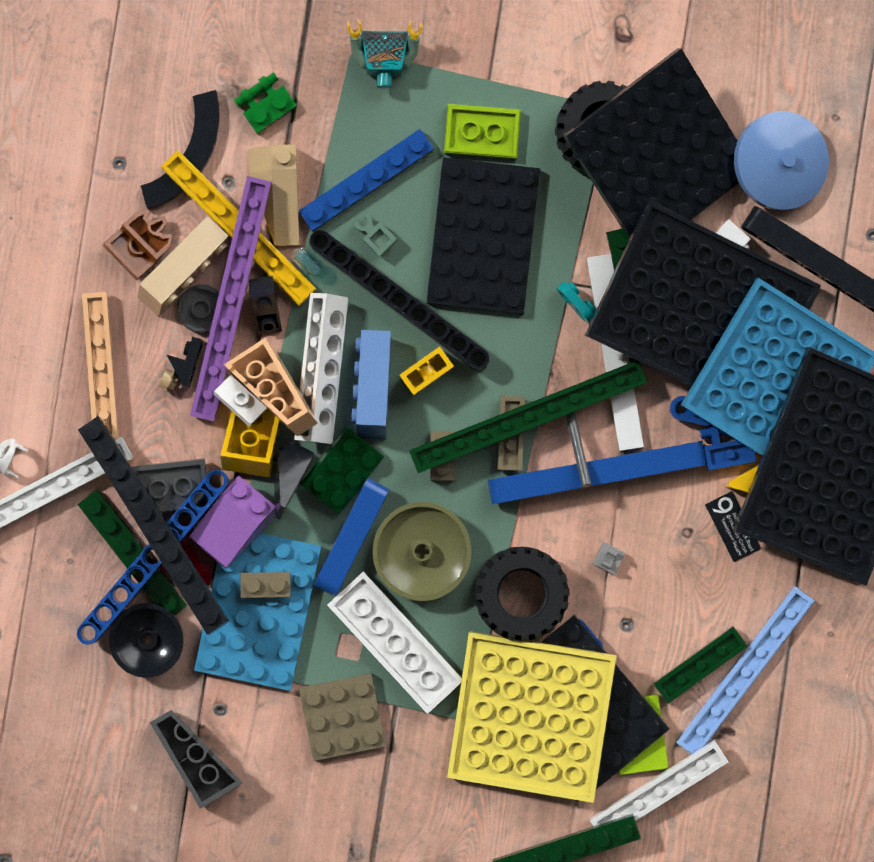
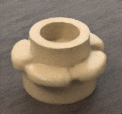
(168, 380)

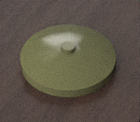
(422, 551)

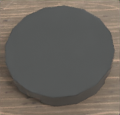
(198, 307)

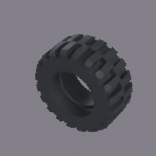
(576, 107)
(554, 602)

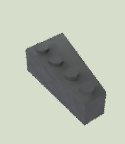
(198, 766)

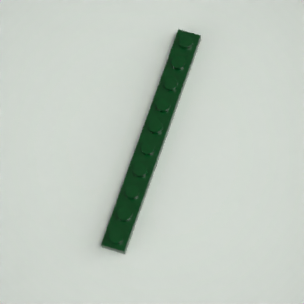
(527, 416)

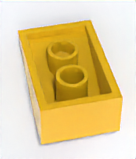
(253, 447)

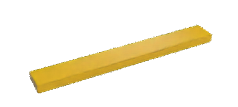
(226, 215)

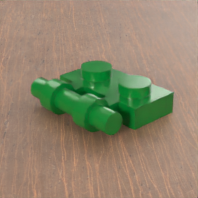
(268, 110)

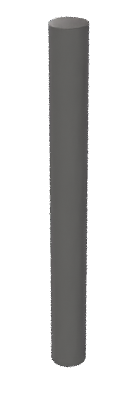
(578, 450)

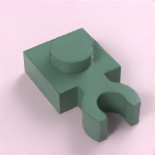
(377, 236)

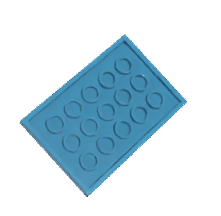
(263, 632)

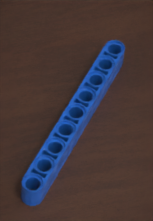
(600, 472)
(142, 563)

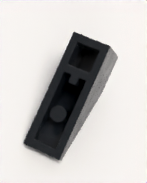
(288, 473)

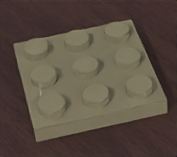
(342, 716)

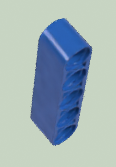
(351, 537)

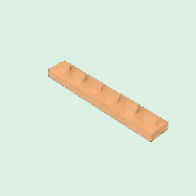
(100, 359)

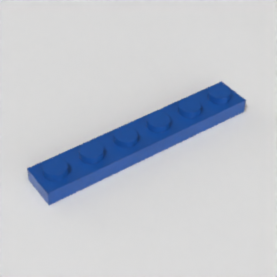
(366, 180)

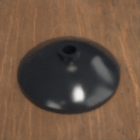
(128, 641)

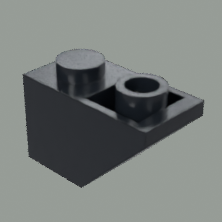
(265, 305)

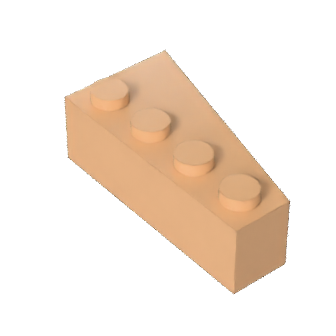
(271, 383)

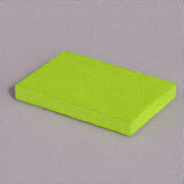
(482, 131)
(652, 757)

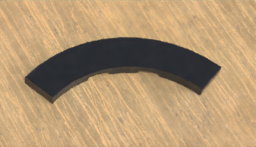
(197, 152)

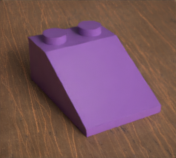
(233, 522)

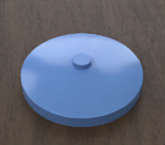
(781, 160)

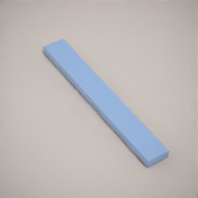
(745, 670)

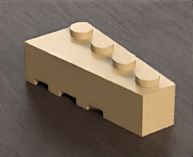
(181, 266)

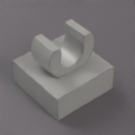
(608, 558)

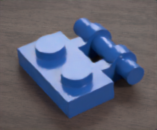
(724, 454)

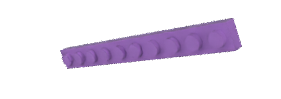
(231, 297)

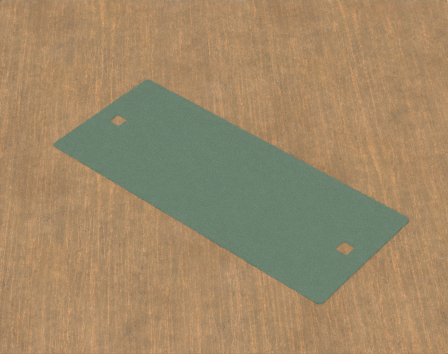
(517, 344)

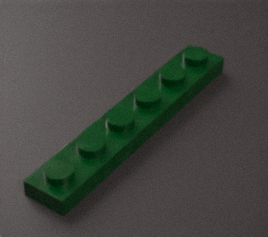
(128, 549)
(580, 843)

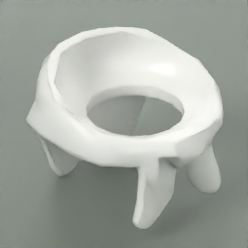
(5, 461)

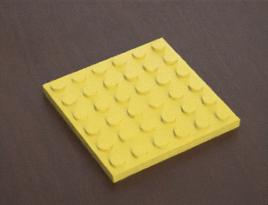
(531, 716)

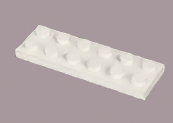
(395, 642)

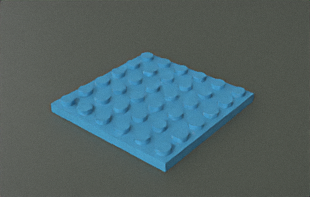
(757, 362)

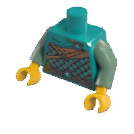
(384, 52)

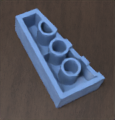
(372, 384)

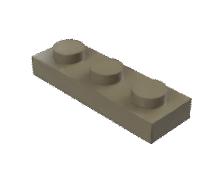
(511, 449)

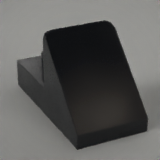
(186, 368)

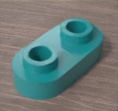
(569, 293)

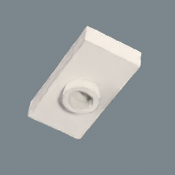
(240, 400)

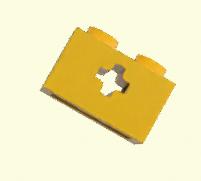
(426, 371)

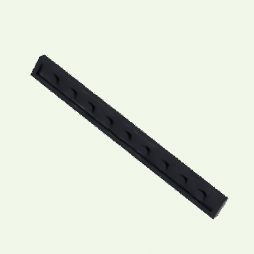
(153, 525)

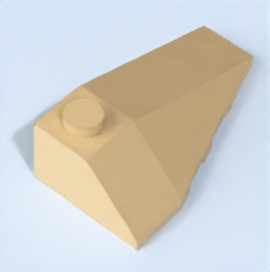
(280, 167)

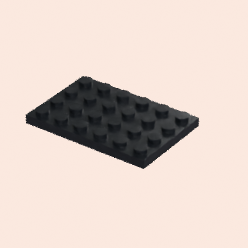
(483, 235)
(630, 719)

